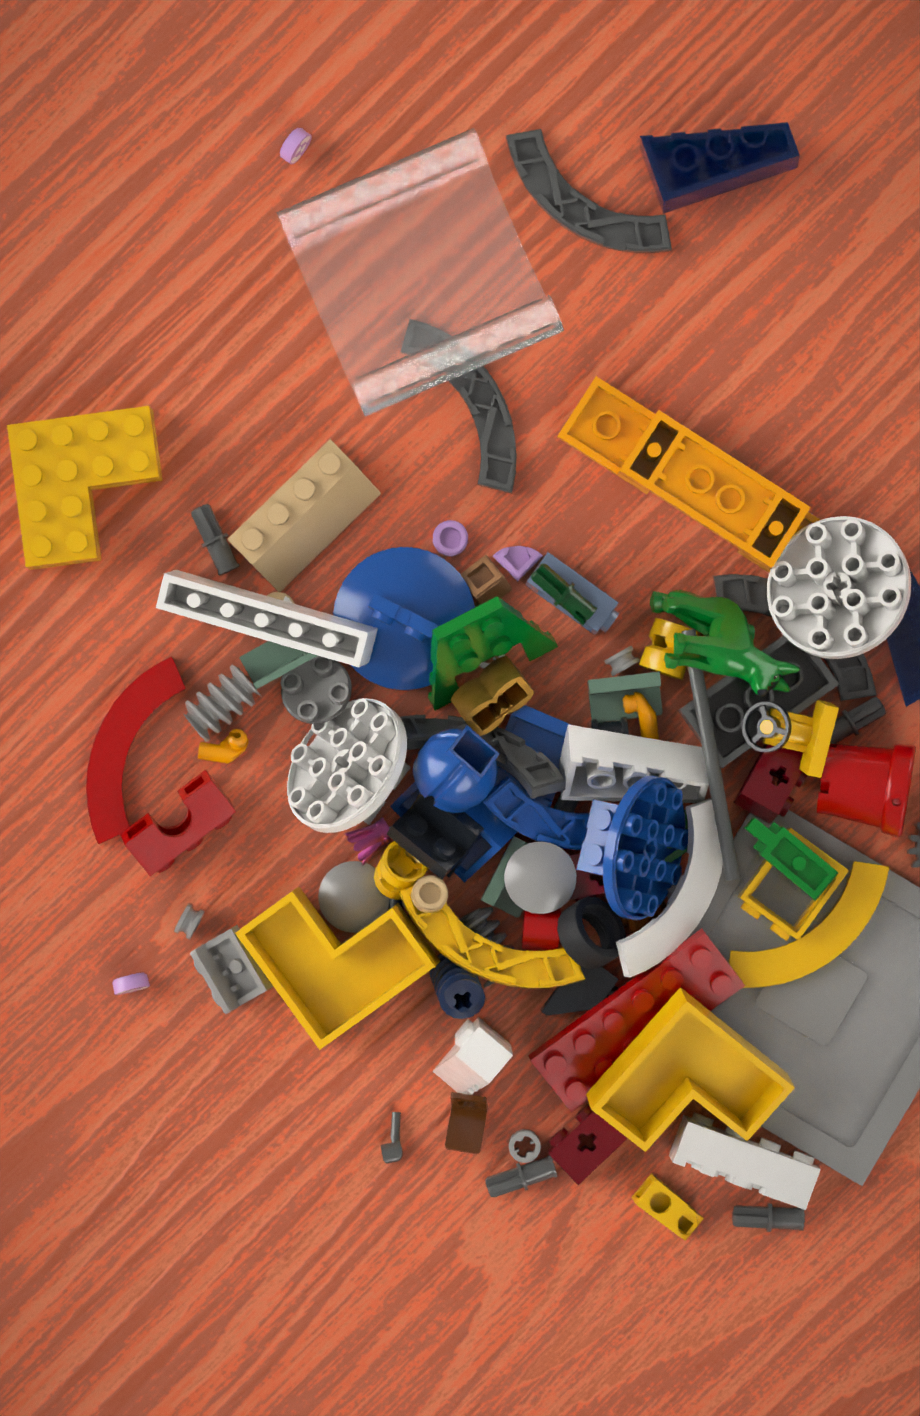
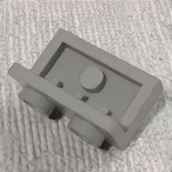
(229, 970)

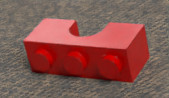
(158, 845)

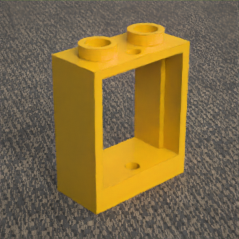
(781, 926)

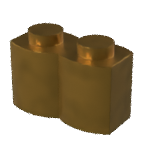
(490, 697)

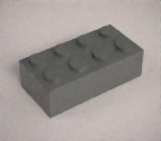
(733, 697)

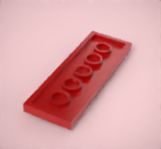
(593, 1042)

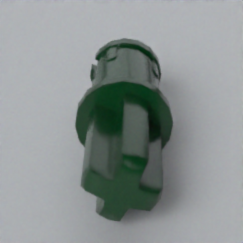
(563, 593)

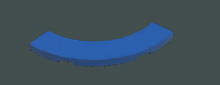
(536, 819)

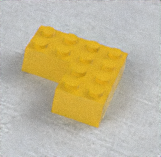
(60, 465)
(332, 982)
(683, 1058)

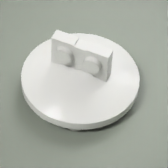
(839, 587)
(348, 767)

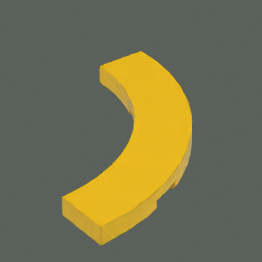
(821, 943)
(489, 958)

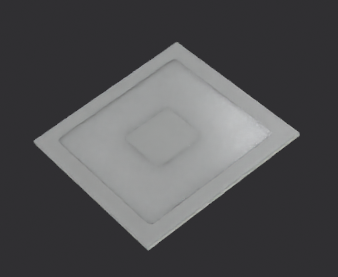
(841, 1030)

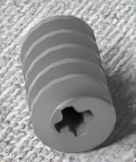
(220, 702)

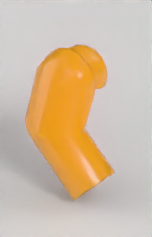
(646, 714)
(227, 750)

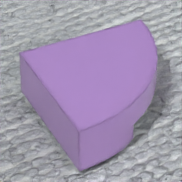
(517, 560)

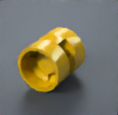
(663, 642)
(397, 871)

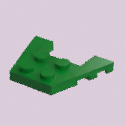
(476, 637)

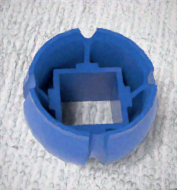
(456, 769)

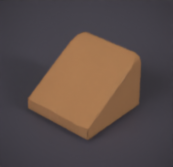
(485, 580)

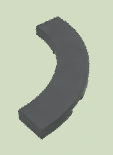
(576, 211)
(493, 428)
(751, 595)
(527, 766)

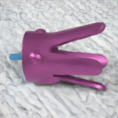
(370, 839)

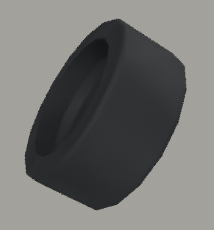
(576, 940)

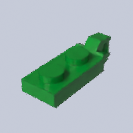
(791, 857)

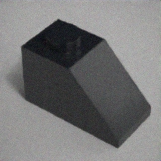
(583, 994)

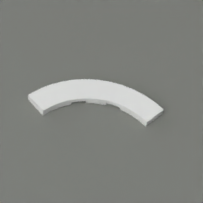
(687, 902)

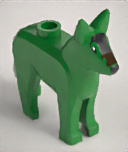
(727, 641)

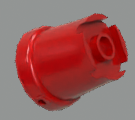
(868, 785)

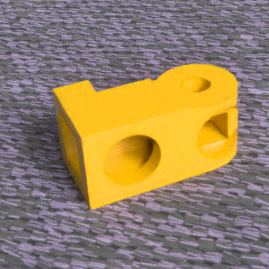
(667, 1207)

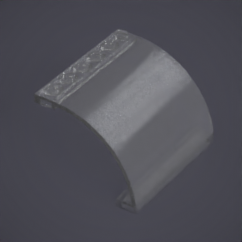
(418, 272)

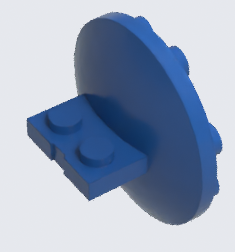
(405, 597)
(631, 843)

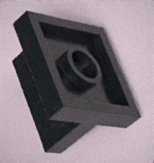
(435, 836)

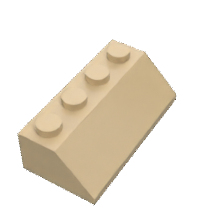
(304, 516)

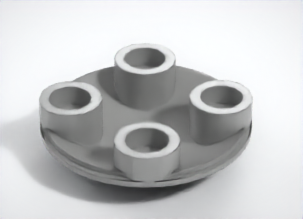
(316, 690)
(540, 877)
(351, 897)

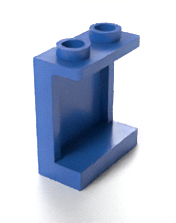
(541, 734)

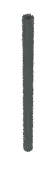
(713, 770)

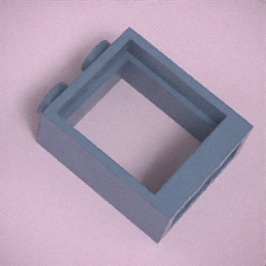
(604, 615)

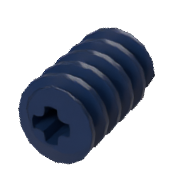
(457, 989)

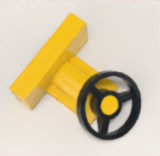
(795, 732)

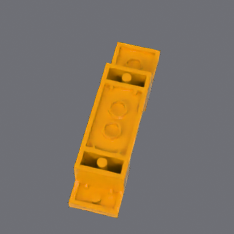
(685, 472)

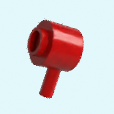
(540, 931)

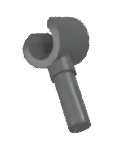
(393, 1151)

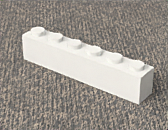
(266, 618)

